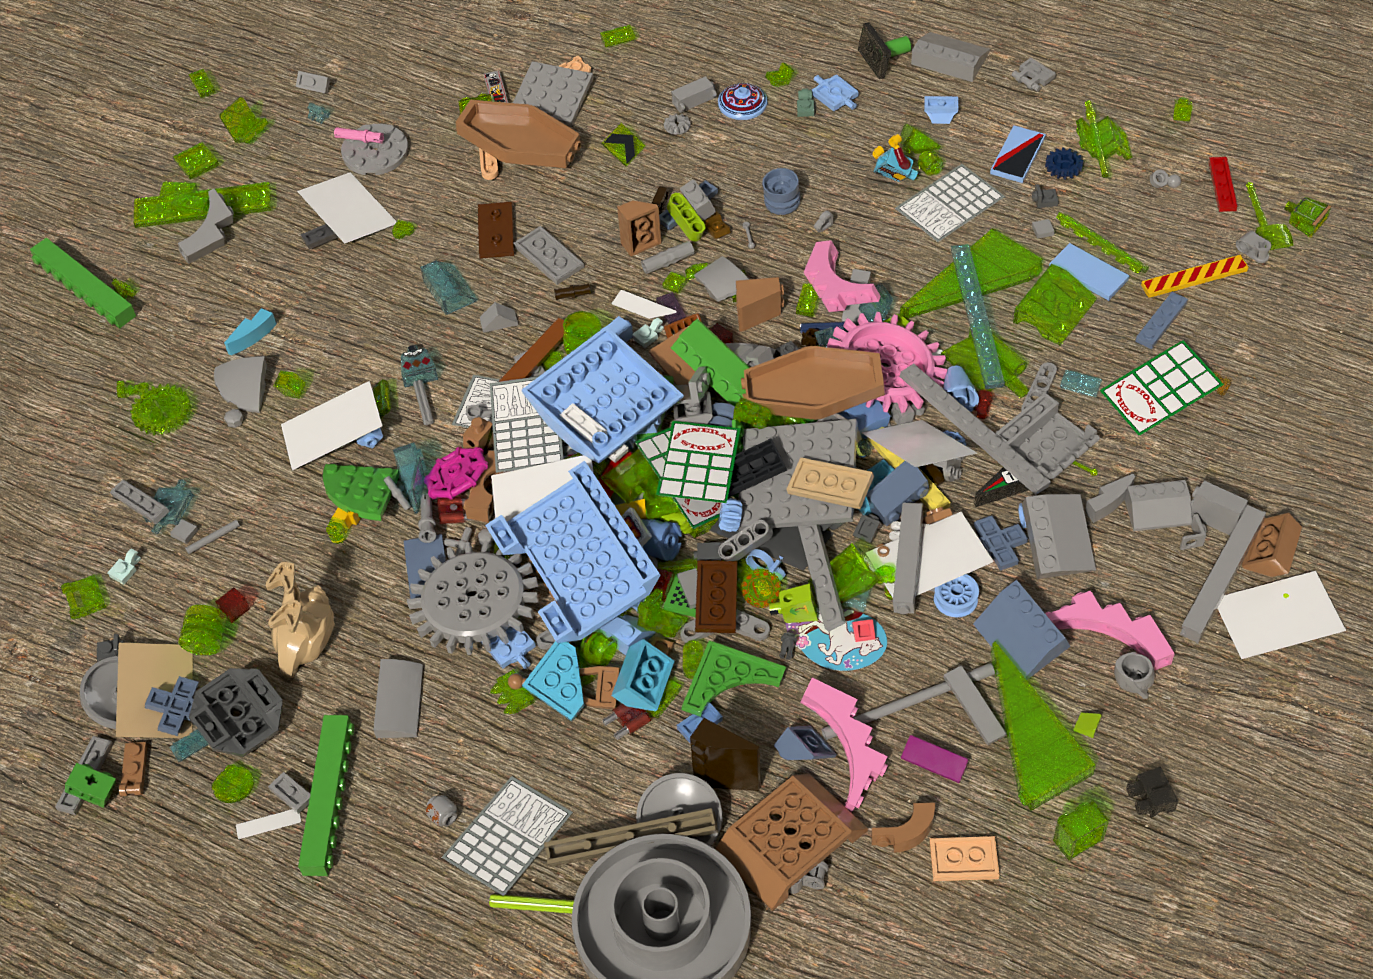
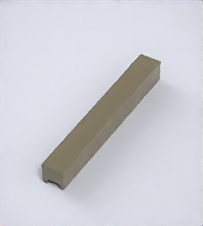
(599, 843)

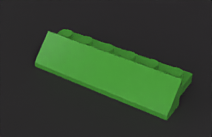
(702, 348)

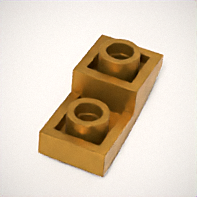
(716, 226)

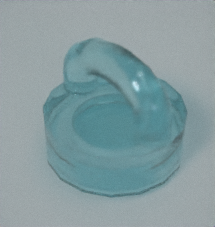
(863, 448)

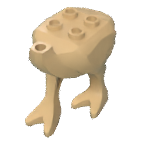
(301, 623)

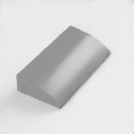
(398, 699)

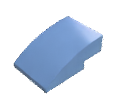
(867, 418)

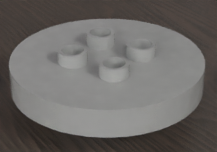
(662, 912)

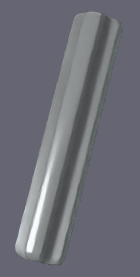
(423, 402)

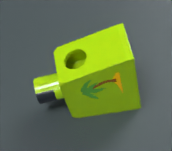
(796, 605)

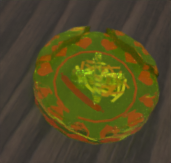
(761, 588)

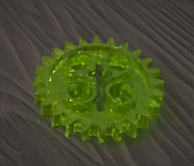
(151, 418)

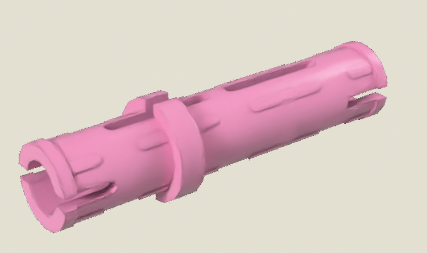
(365, 136)

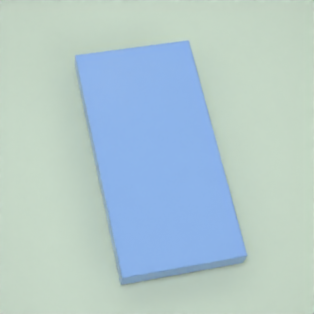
(1091, 271)

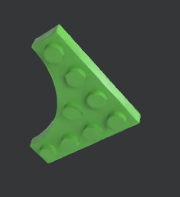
(727, 668)

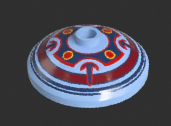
(742, 101)

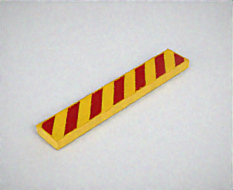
(1194, 276)

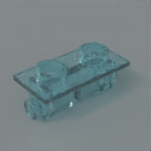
(188, 745)

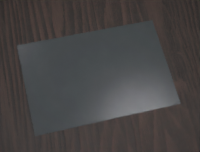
(784, 543)

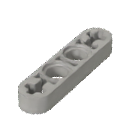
(1035, 390)

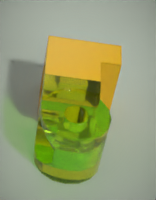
(340, 524)

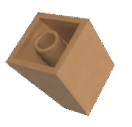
(758, 301)

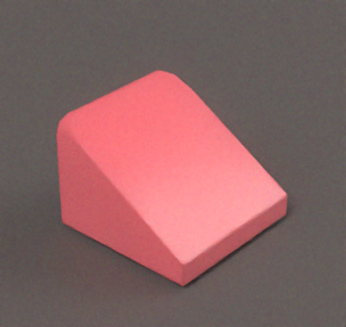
(863, 630)

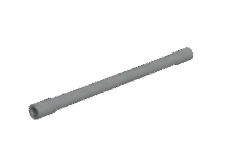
(975, 675)

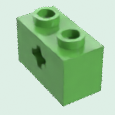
(97, 792)

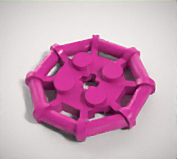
(455, 472)

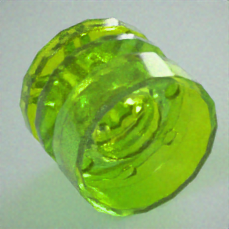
(578, 329)
(202, 630)

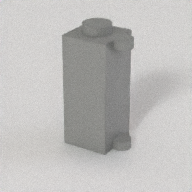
(693, 94)

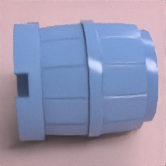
(664, 539)

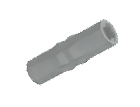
(667, 257)

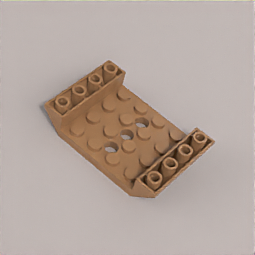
(773, 860)

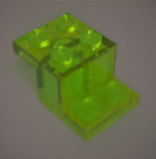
(1111, 135)

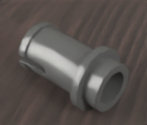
(788, 641)

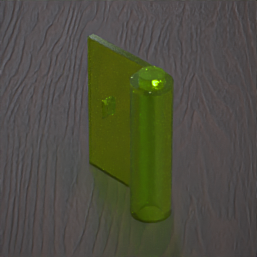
(965, 356)

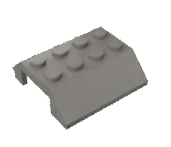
(1047, 437)

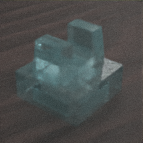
(320, 112)

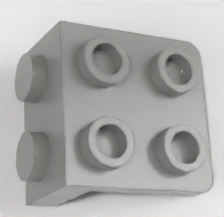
(696, 388)

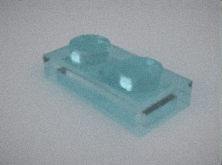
(1080, 383)

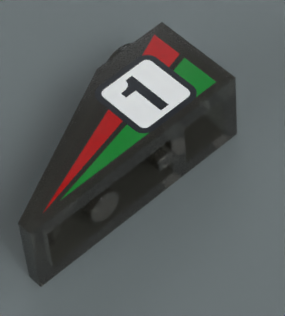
(1000, 486)

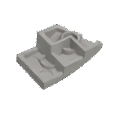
(720, 278)

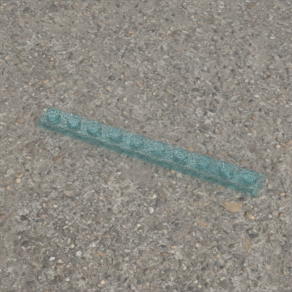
(977, 317)

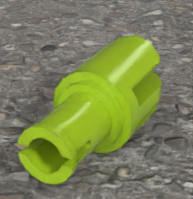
(680, 519)

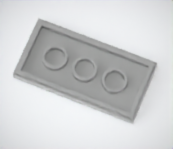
(548, 255)

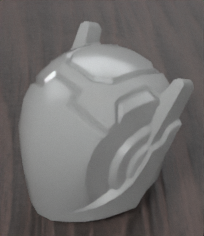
(1134, 673)

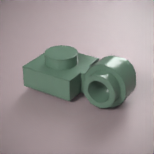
(805, 104)

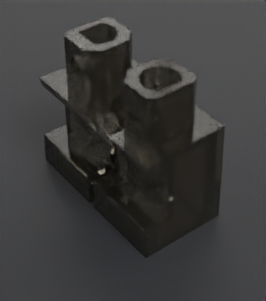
(1154, 791)

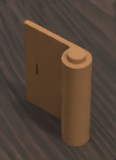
(671, 362)

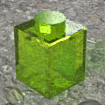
(289, 384)

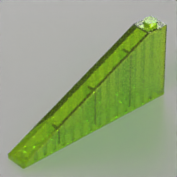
(998, 266)
(1041, 748)

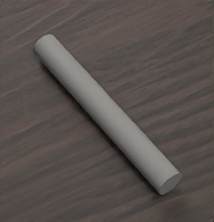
(211, 537)

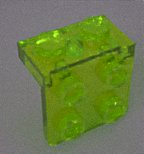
(241, 121)
(659, 620)

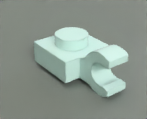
(647, 335)
(125, 569)

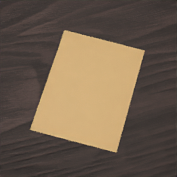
(139, 670)

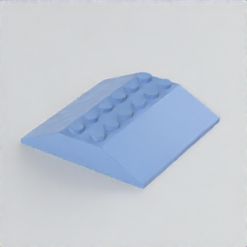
(608, 385)

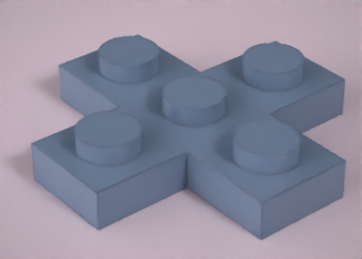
(1000, 542)
(173, 705)

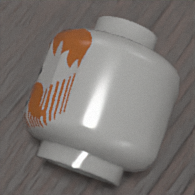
(441, 810)

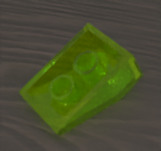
(852, 573)

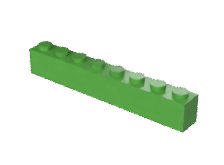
(82, 283)
(326, 796)

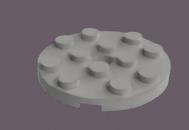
(390, 154)

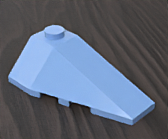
(625, 632)

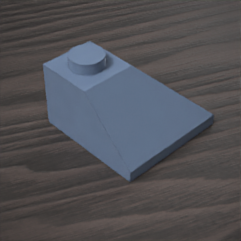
(803, 744)

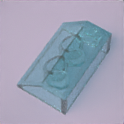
(447, 286)

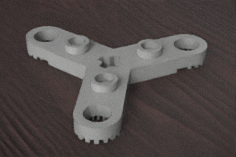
(745, 625)

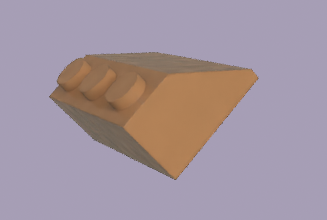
(639, 226)
(1274, 546)

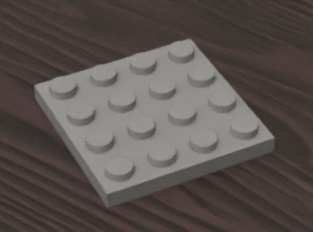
(554, 90)

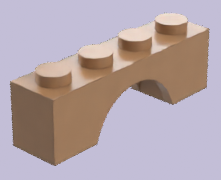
(481, 503)

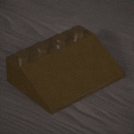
(724, 758)

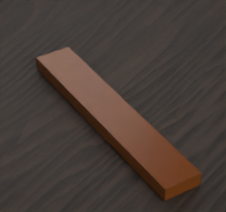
(537, 353)

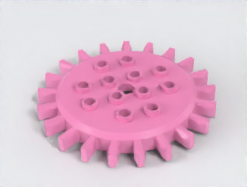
(892, 337)

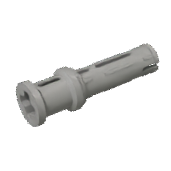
(426, 523)

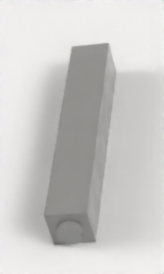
(908, 558)

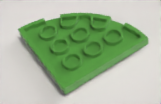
(359, 489)

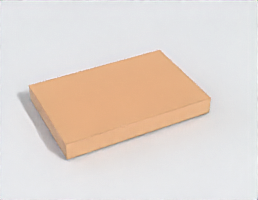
(964, 858)

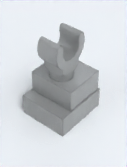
(907, 417)

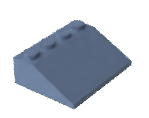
(1021, 630)

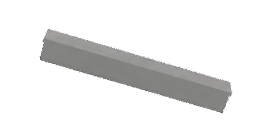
(1222, 574)

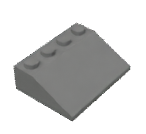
(949, 56)
(1058, 535)

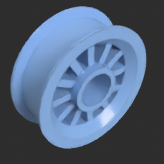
(960, 604)

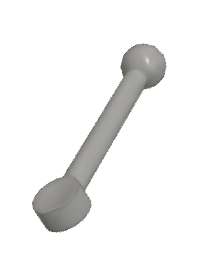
(746, 225)

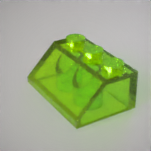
(631, 477)

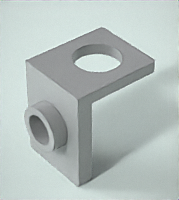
(1199, 534)

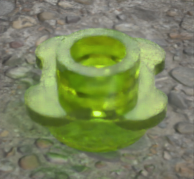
(886, 570)

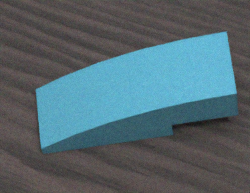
(250, 331)

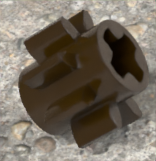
(809, 338)

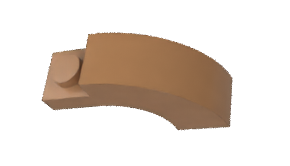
(909, 834)

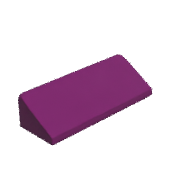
(934, 759)

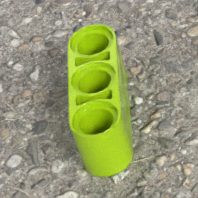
(686, 224)

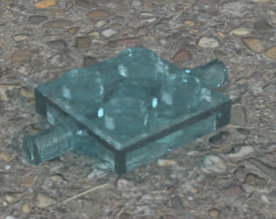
(176, 501)

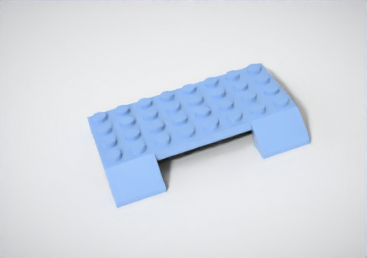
(581, 554)

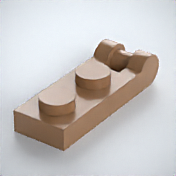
(133, 768)

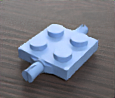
(834, 92)
(513, 651)

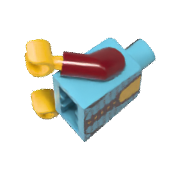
(893, 162)

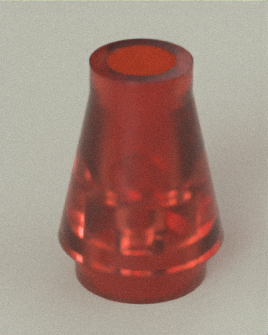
(984, 404)

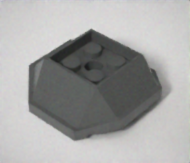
(231, 692)

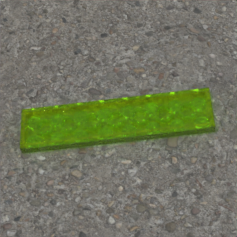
(241, 198)

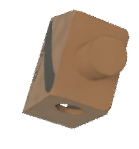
(479, 435)

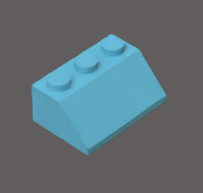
(643, 677)

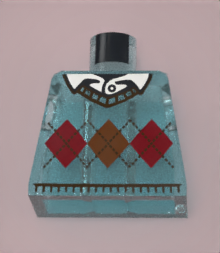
(416, 366)

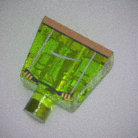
(1308, 215)

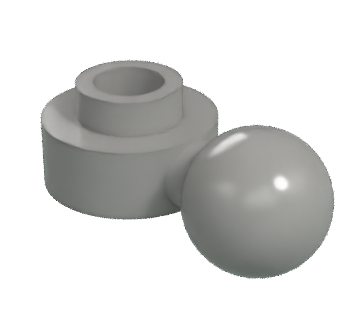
(1173, 180)

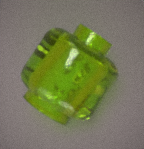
(930, 163)

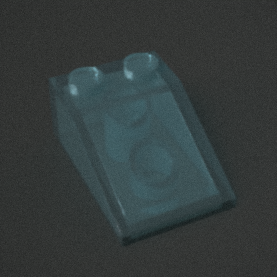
(411, 471)

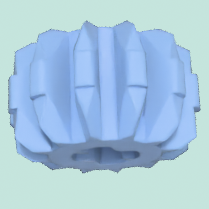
(730, 515)

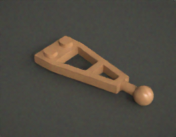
(605, 684)

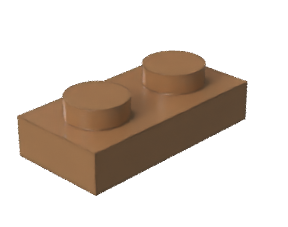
(936, 514)

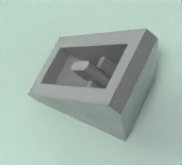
(498, 317)

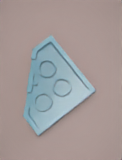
(558, 680)

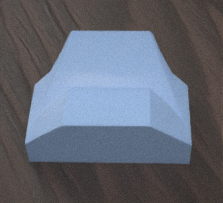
(940, 108)

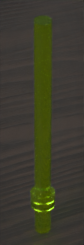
(1091, 116)

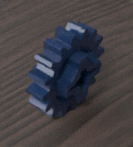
(1065, 163)

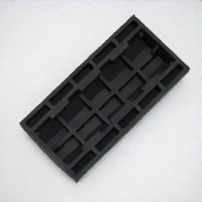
(755, 466)

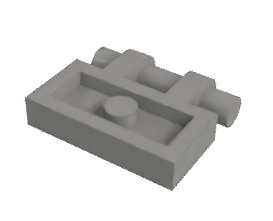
(1036, 71)

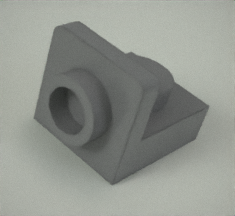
(1044, 198)
(867, 528)
(108, 648)

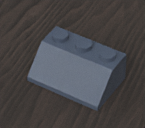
(901, 486)

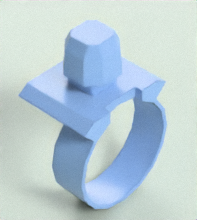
(771, 566)

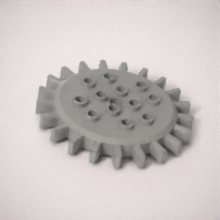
(469, 569)

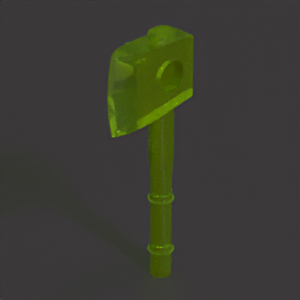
(1276, 234)

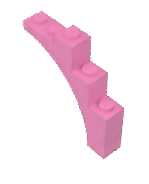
(832, 289)
(1113, 620)
(854, 736)

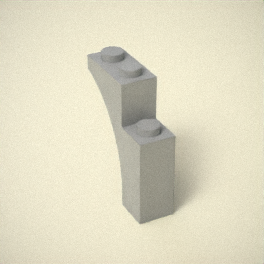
(210, 234)

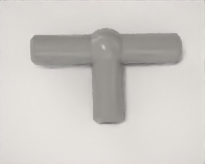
(397, 492)
(459, 544)

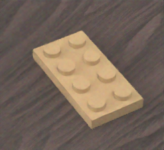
(830, 483)

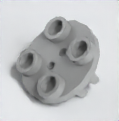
(951, 468)

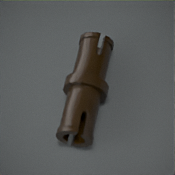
(572, 291)

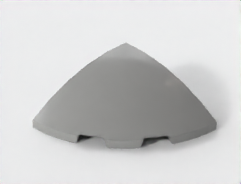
(242, 382)

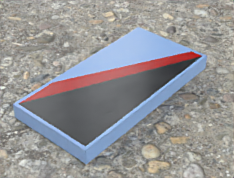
(1018, 154)

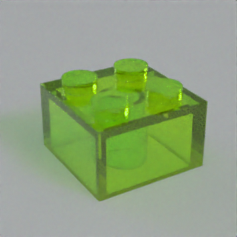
(1080, 829)

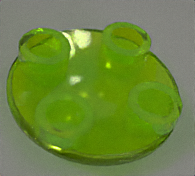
(233, 784)

